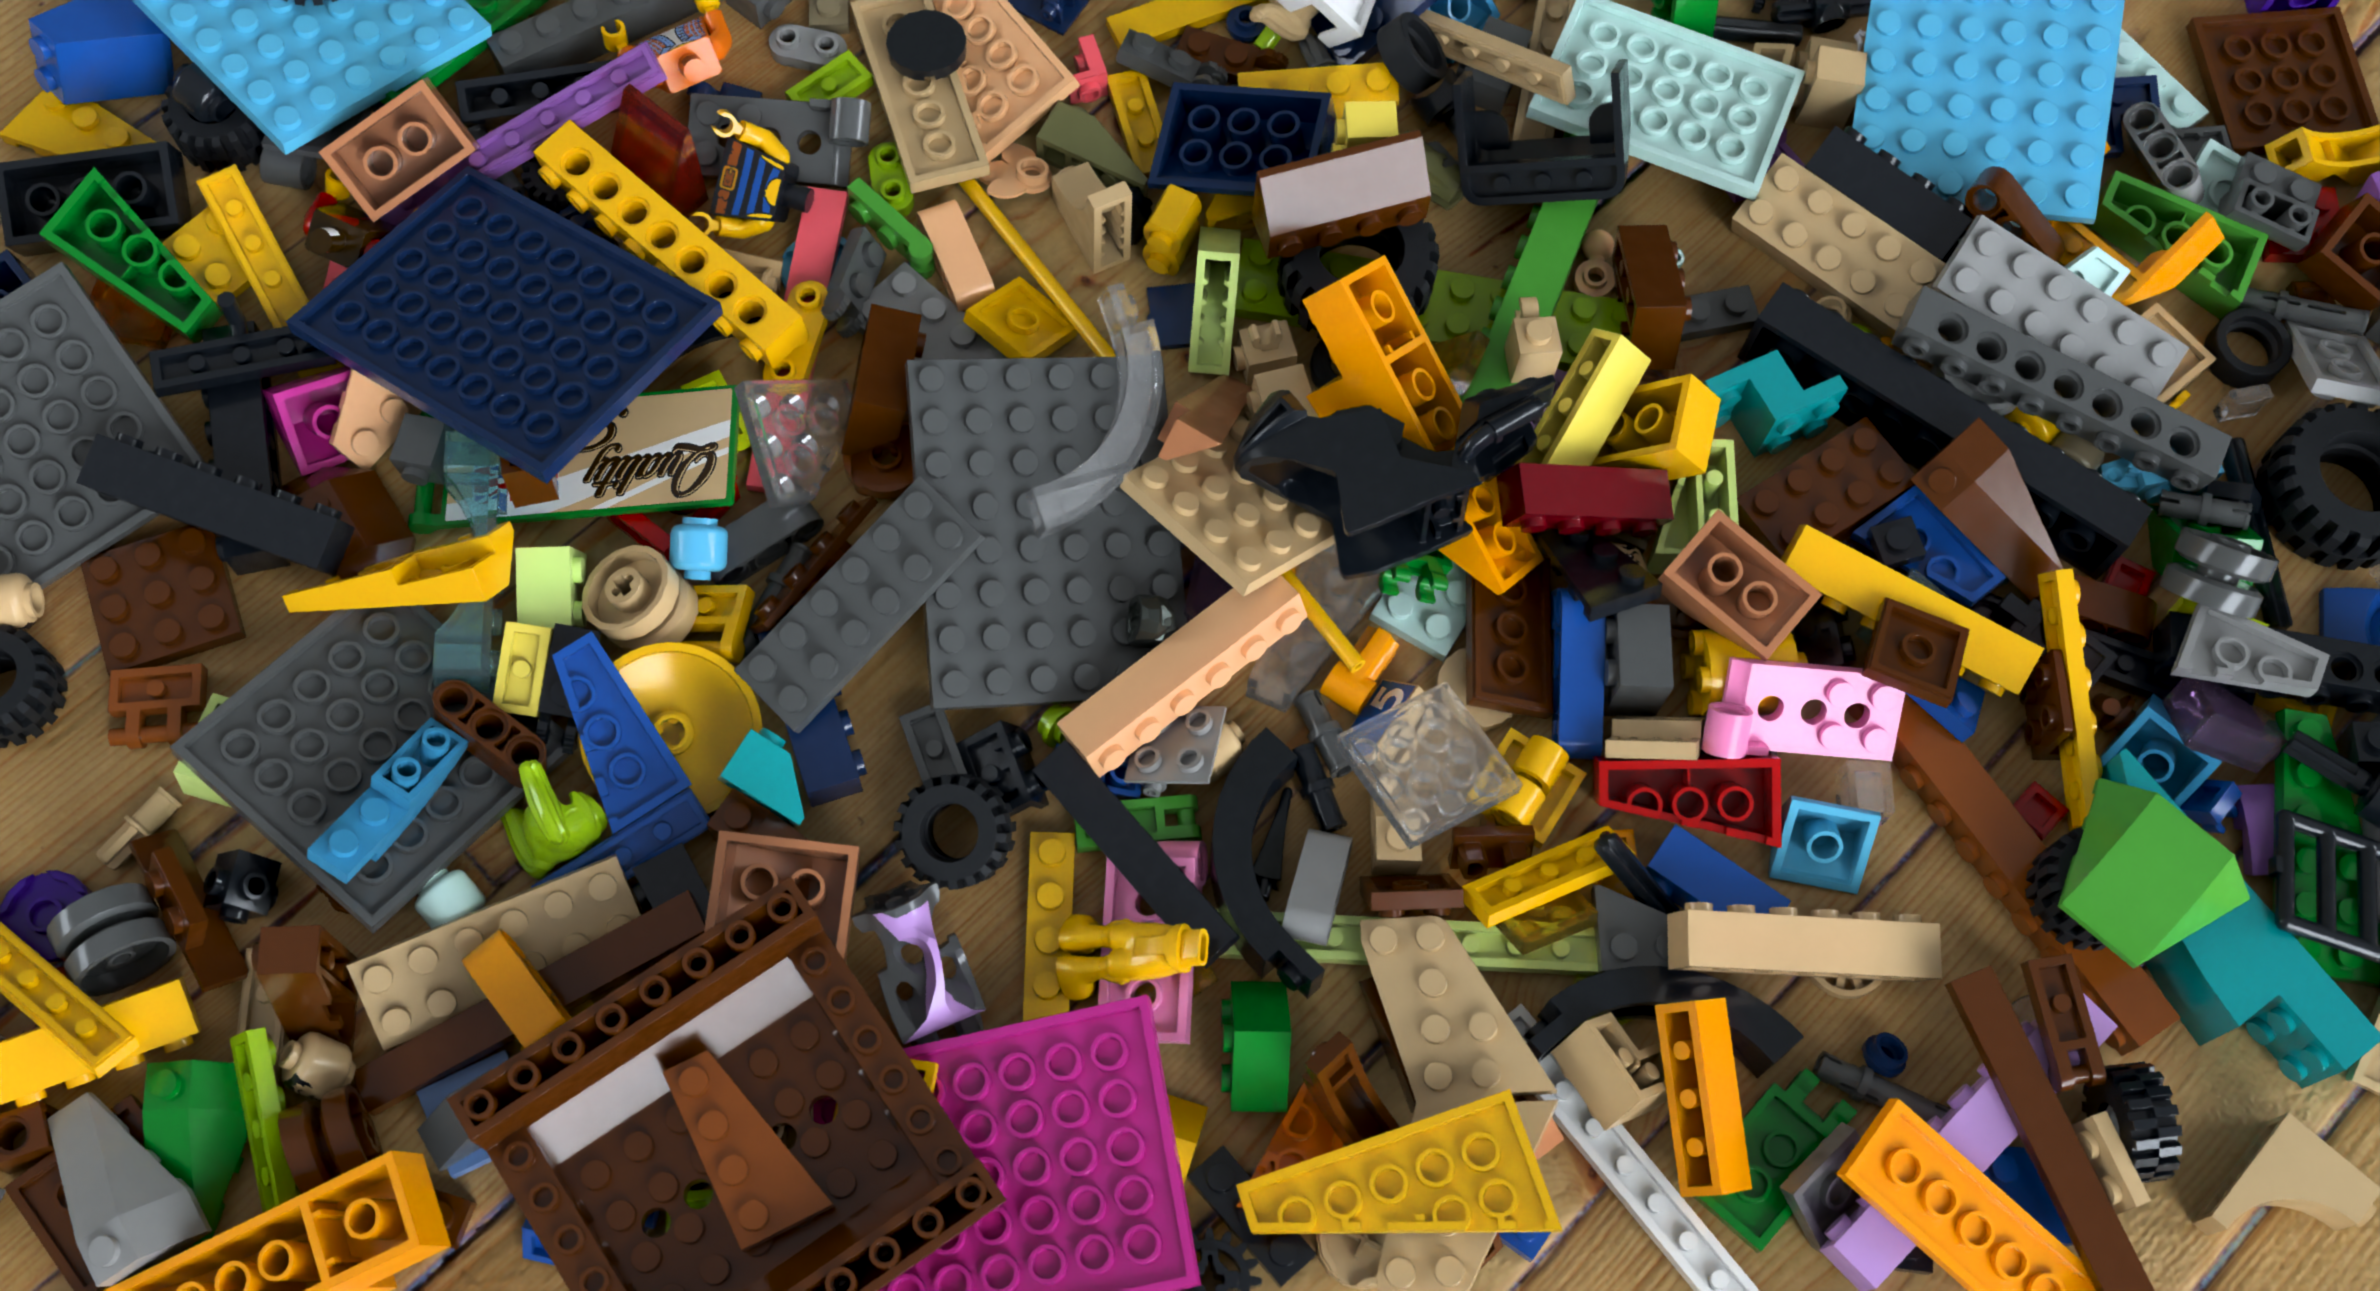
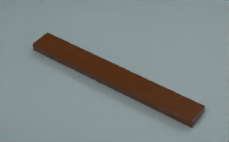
(572, 980)
(2047, 1133)

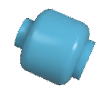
(698, 547)

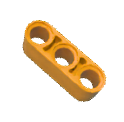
(515, 988)

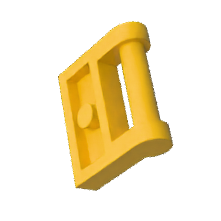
(726, 611)

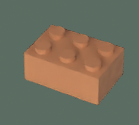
(399, 149)

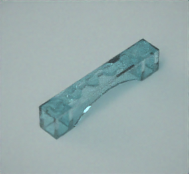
(466, 639)

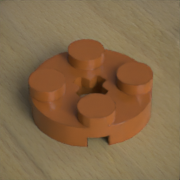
(880, 480)

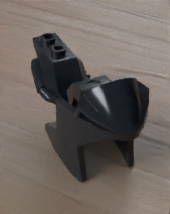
(1374, 485)

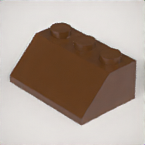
(879, 385)

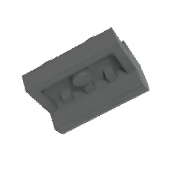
(2272, 201)

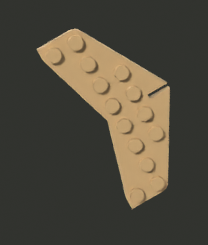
(1454, 1052)

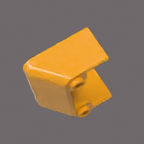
(2159, 270)

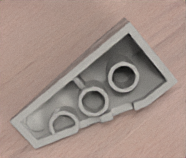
(119, 1195)

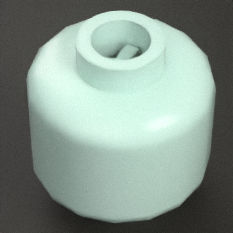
(448, 897)

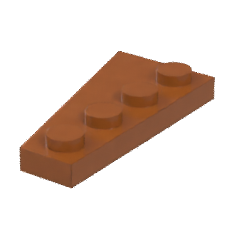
(746, 1161)

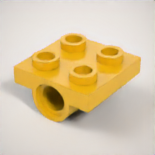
(1546, 780)

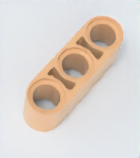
(955, 254)

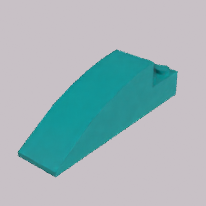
(2255, 976)

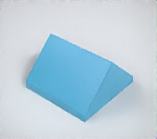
(1823, 844)

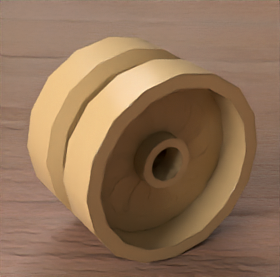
(639, 599)

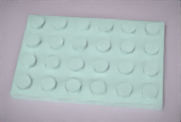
(1692, 97)

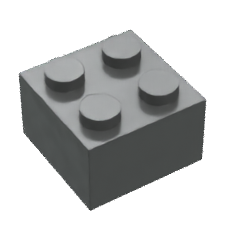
(1638, 661)

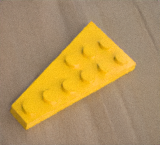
(1433, 1176)

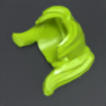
(548, 829)

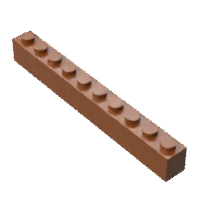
(2002, 850)

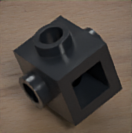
(241, 886)

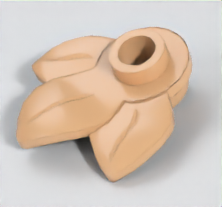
(1017, 173)

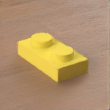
(522, 668)

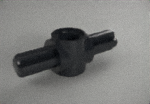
(1818, 15)

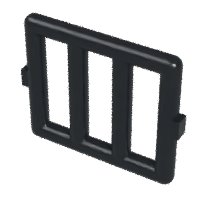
(2325, 928)

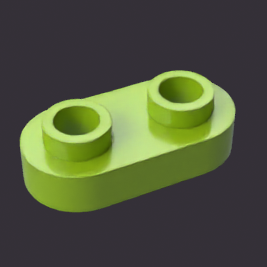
(890, 177)

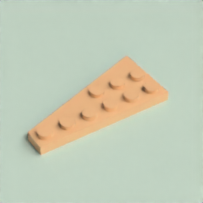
(1006, 71)

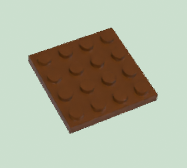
(2280, 74)

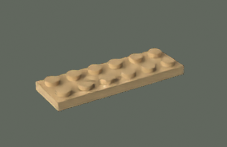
(926, 117)
(423, 977)

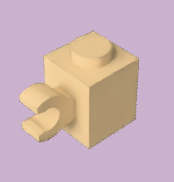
(1532, 343)
(1264, 349)

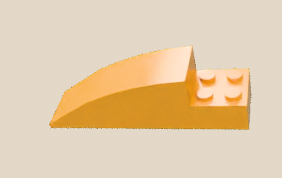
(1394, 367)
(328, 1239)

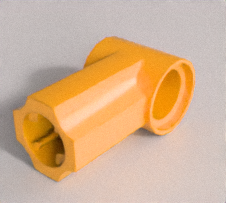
(1354, 689)

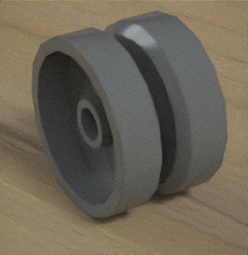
(2220, 567)
(111, 939)

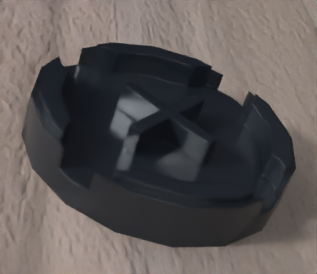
(926, 45)

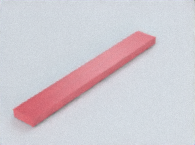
(812, 260)

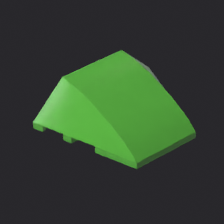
(2146, 874)

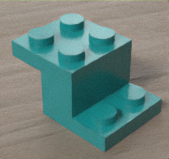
(1771, 405)

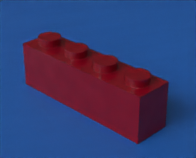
(1584, 499)

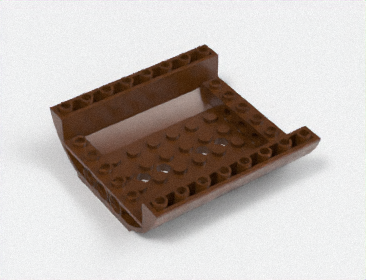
(600, 1143)

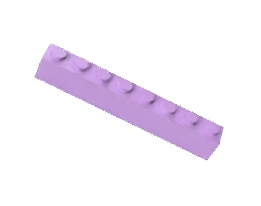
(1978, 1127)

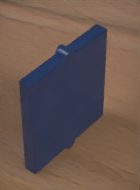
(1172, 314)

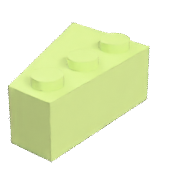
(1695, 502)

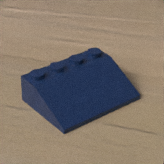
(1225, 134)

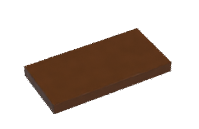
(1510, 645)

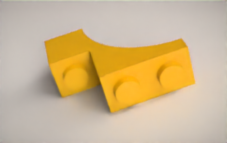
(2320, 154)

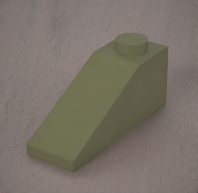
(1077, 137)

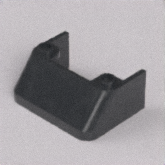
(1542, 169)

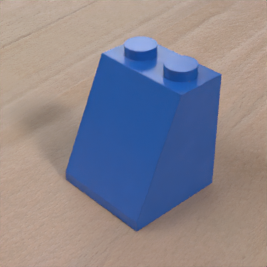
(100, 52)

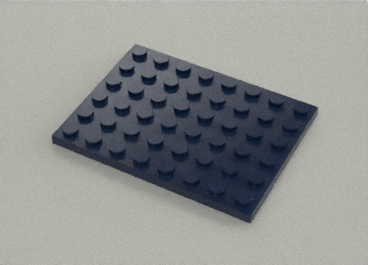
(506, 322)

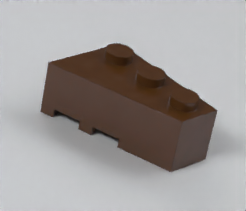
(1651, 292)
(307, 981)

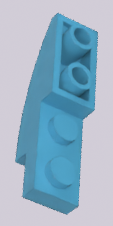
(390, 803)

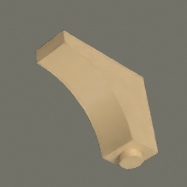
(1095, 215)
(2294, 1171)

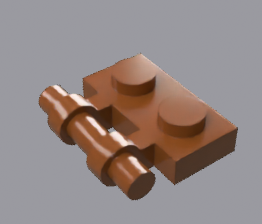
(155, 692)

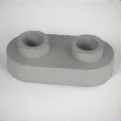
(806, 48)

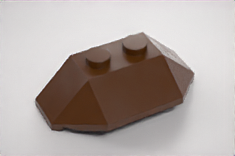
(365, 505)

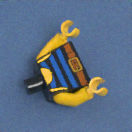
(753, 183)

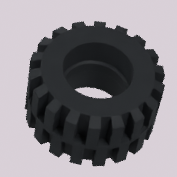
(215, 144)
(35, 690)
(918, 839)
(2047, 885)

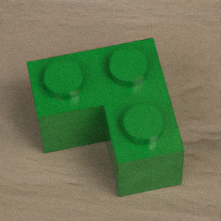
(1259, 1046)

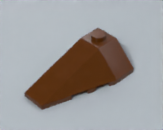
(1987, 500)

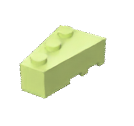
(550, 586)

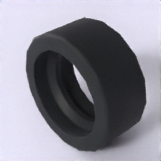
(1411, 52)
(2262, 327)

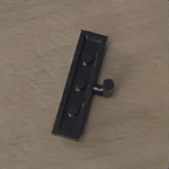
(232, 358)

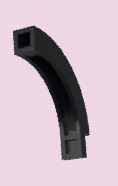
(1246, 792)
(1756, 1030)

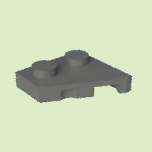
(1628, 932)

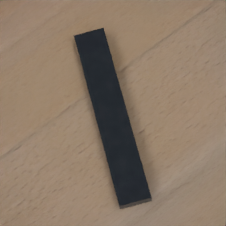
(1132, 848)

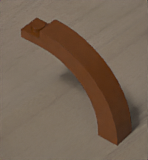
(1349, 1100)

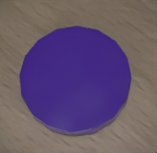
(35, 902)

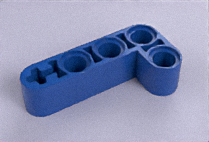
(1577, 677)

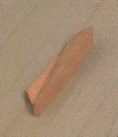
(1203, 417)

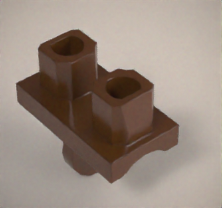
(1489, 846)

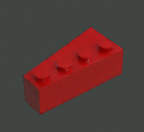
(1704, 793)

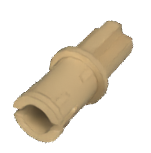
(140, 824)

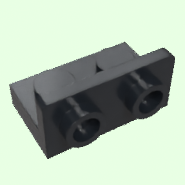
(1823, 638)
(1004, 759)

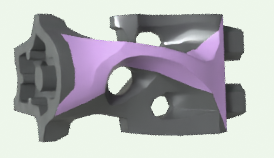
(905, 918)

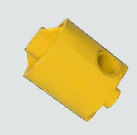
(1708, 666)

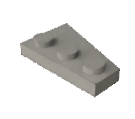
(2247, 655)

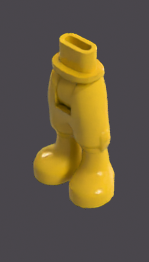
(1137, 952)

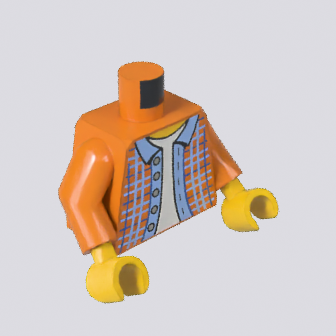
(685, 52)

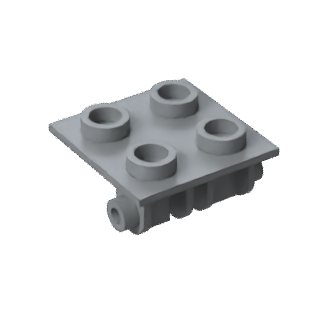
(1180, 753)

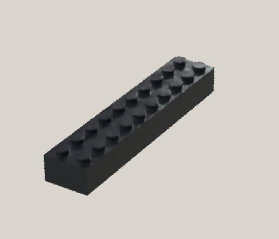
(1922, 413)

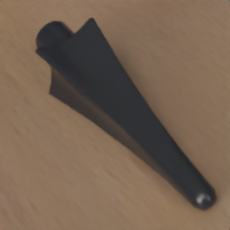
(1269, 861)

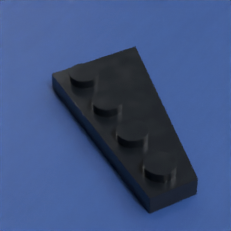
(1597, 572)

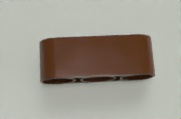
(2013, 205)
(2115, 611)
(482, 715)

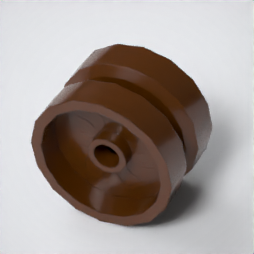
(329, 1139)

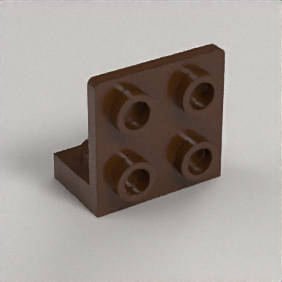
(2047, 707)

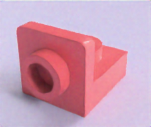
(1090, 72)

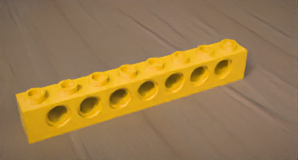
(574, 151)

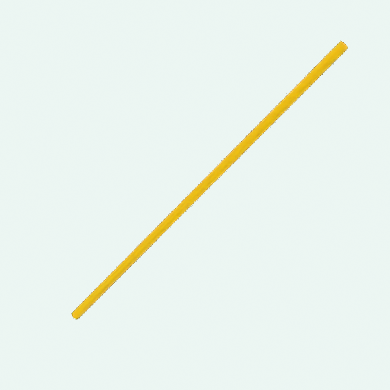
(1101, 348)

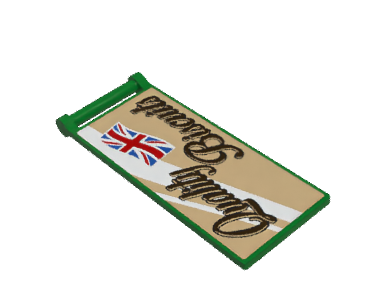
(653, 457)

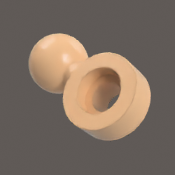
(1597, 247)

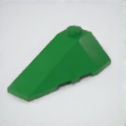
(196, 1127)

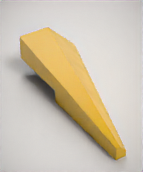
(444, 574)

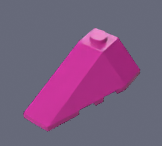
(306, 415)

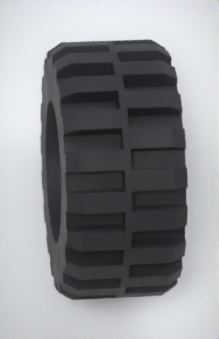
(1408, 249)
(2301, 502)

